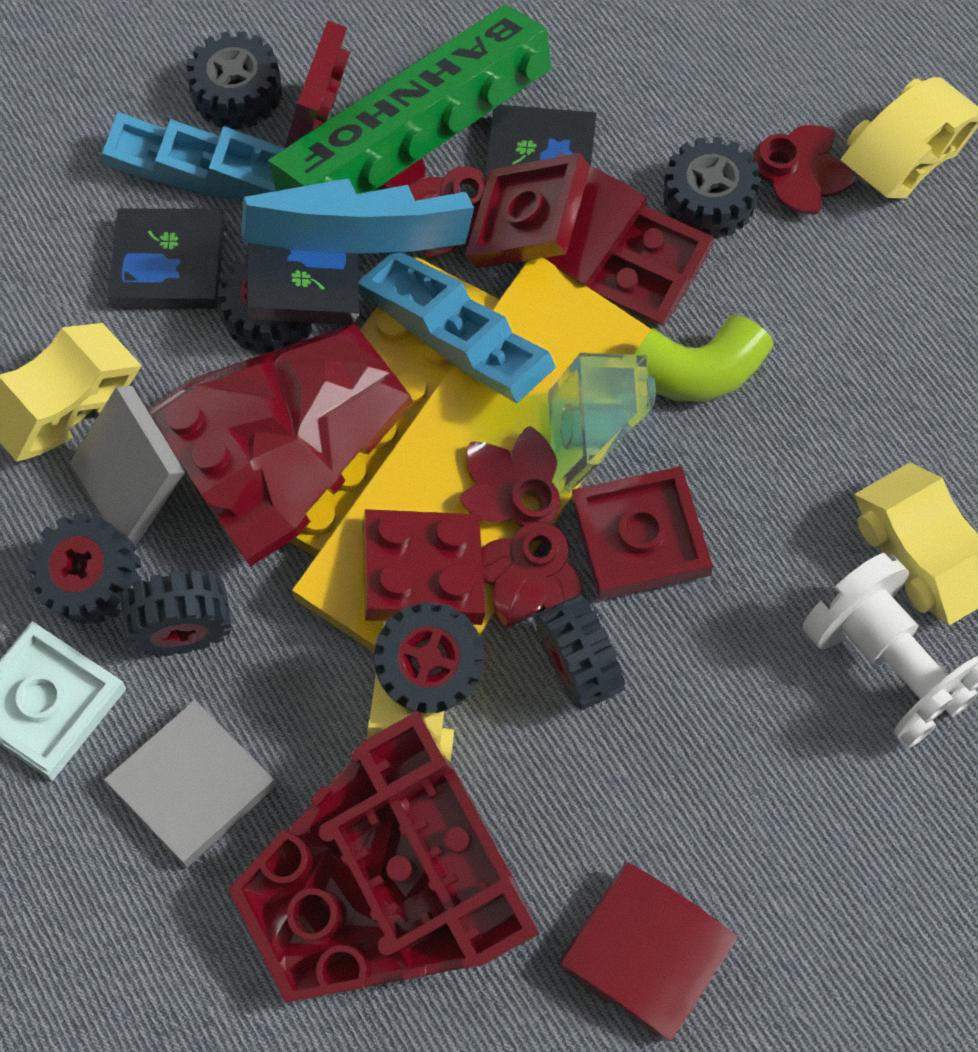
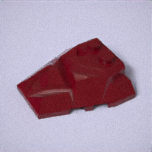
(280, 431)
(383, 876)

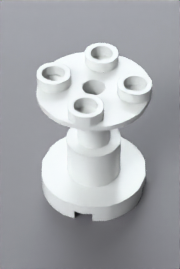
(883, 632)

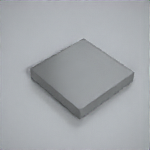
(127, 464)
(190, 783)

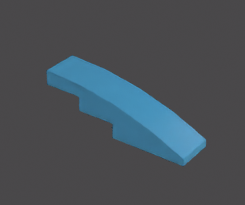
(191, 158)
(340, 221)
(455, 326)

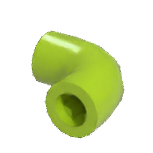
(710, 370)

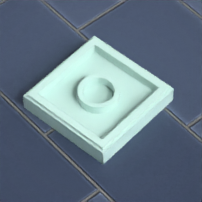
(50, 700)

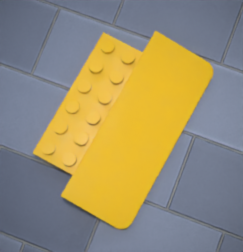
(424, 454)

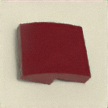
(601, 223)
(653, 266)
(647, 951)

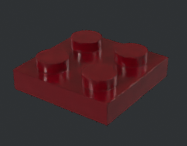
(321, 83)
(528, 211)
(641, 533)
(422, 559)

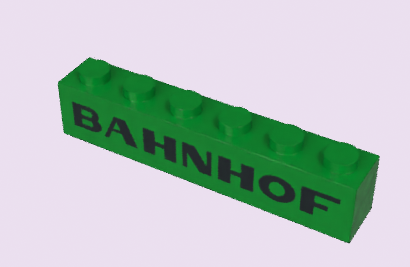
(420, 106)

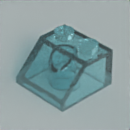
(594, 410)

